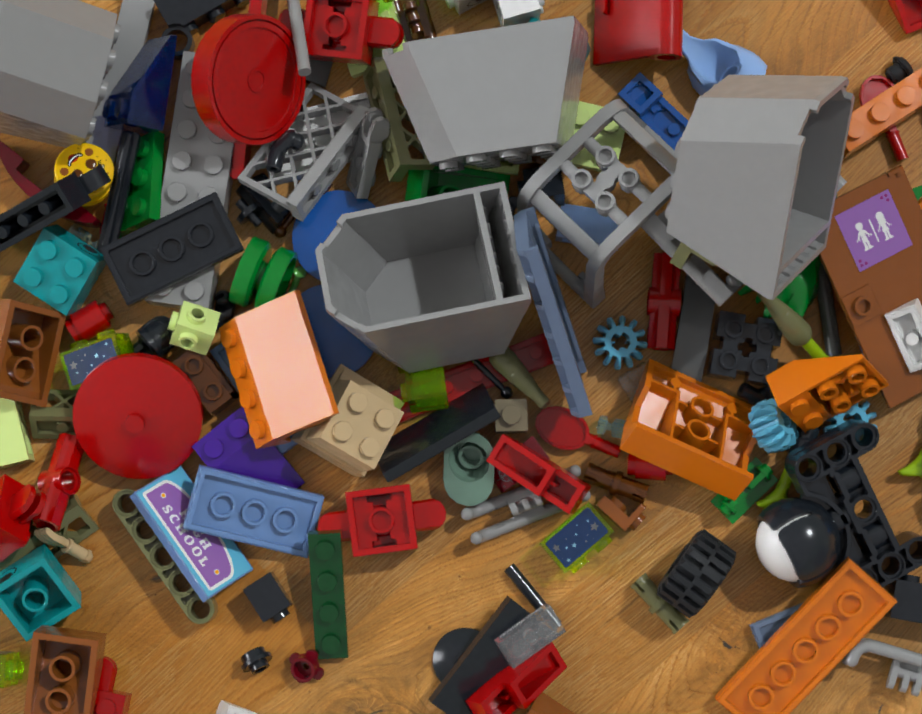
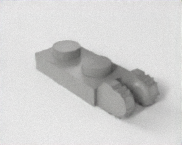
(367, 152)

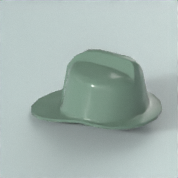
(466, 472)

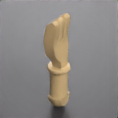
(68, 546)

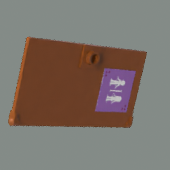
(876, 267)

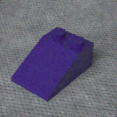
(234, 450)

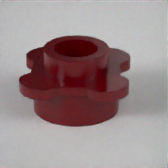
(299, 670)

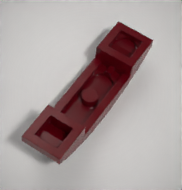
(17, 166)

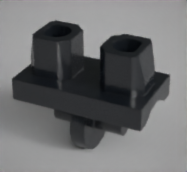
(258, 208)

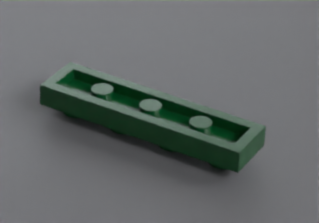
(328, 594)

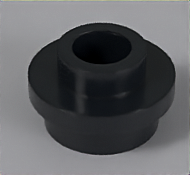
(256, 660)

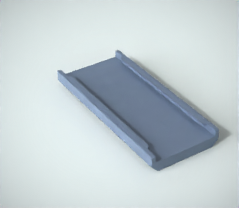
(551, 310)

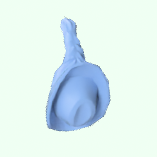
(715, 59)

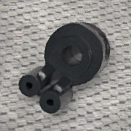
(154, 337)

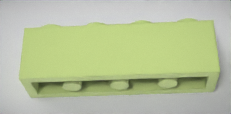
(14, 435)

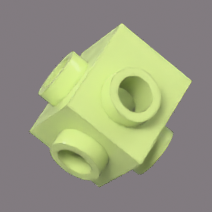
(193, 327)

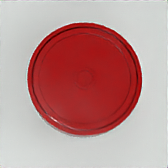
(247, 79)

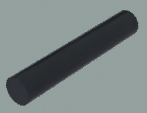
(525, 587)

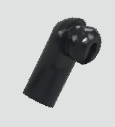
(278, 148)
(224, 306)
(752, 394)

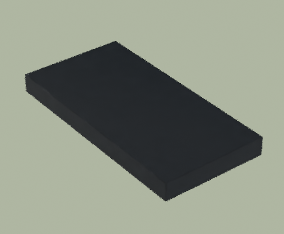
(172, 249)
(437, 432)
(478, 662)

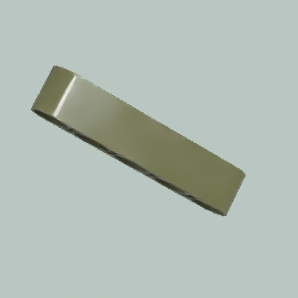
(168, 573)

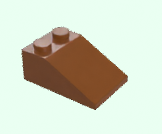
(28, 351)
(64, 671)

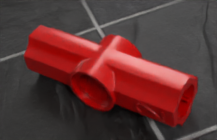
(663, 304)
(59, 481)

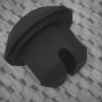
(899, 70)

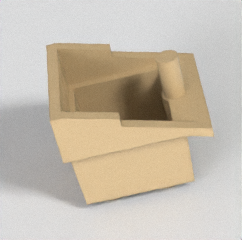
(360, 429)

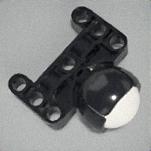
(819, 530)

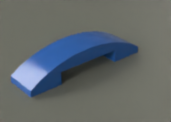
(653, 109)

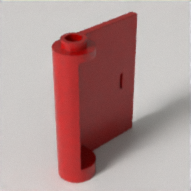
(637, 30)

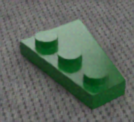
(146, 184)

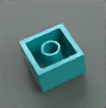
(60, 269)
(37, 592)

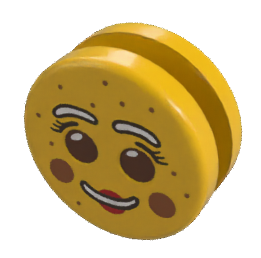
(81, 160)

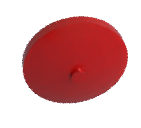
(137, 415)

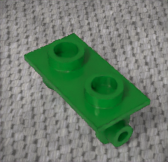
(761, 483)

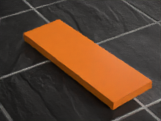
(808, 644)

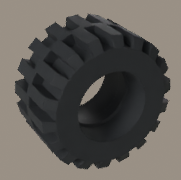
(696, 573)

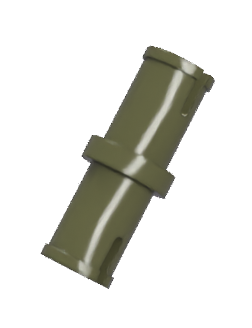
(668, 614)

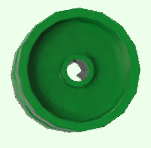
(261, 274)

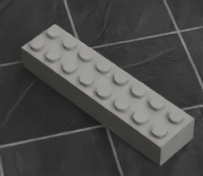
(195, 167)

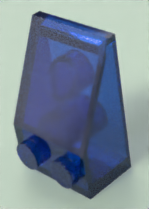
(142, 93)

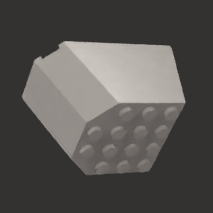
(54, 68)
(492, 91)
(761, 175)
(428, 277)

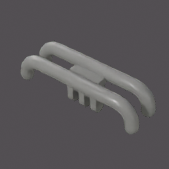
(524, 507)
(905, 663)

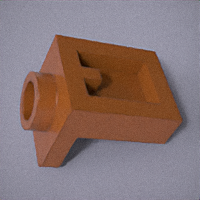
(615, 509)

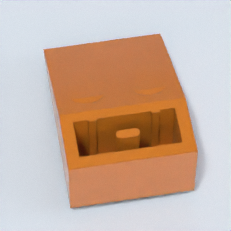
(823, 387)

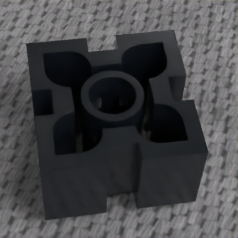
(728, 360)

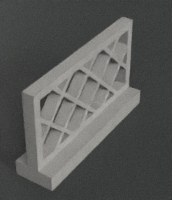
(324, 169)

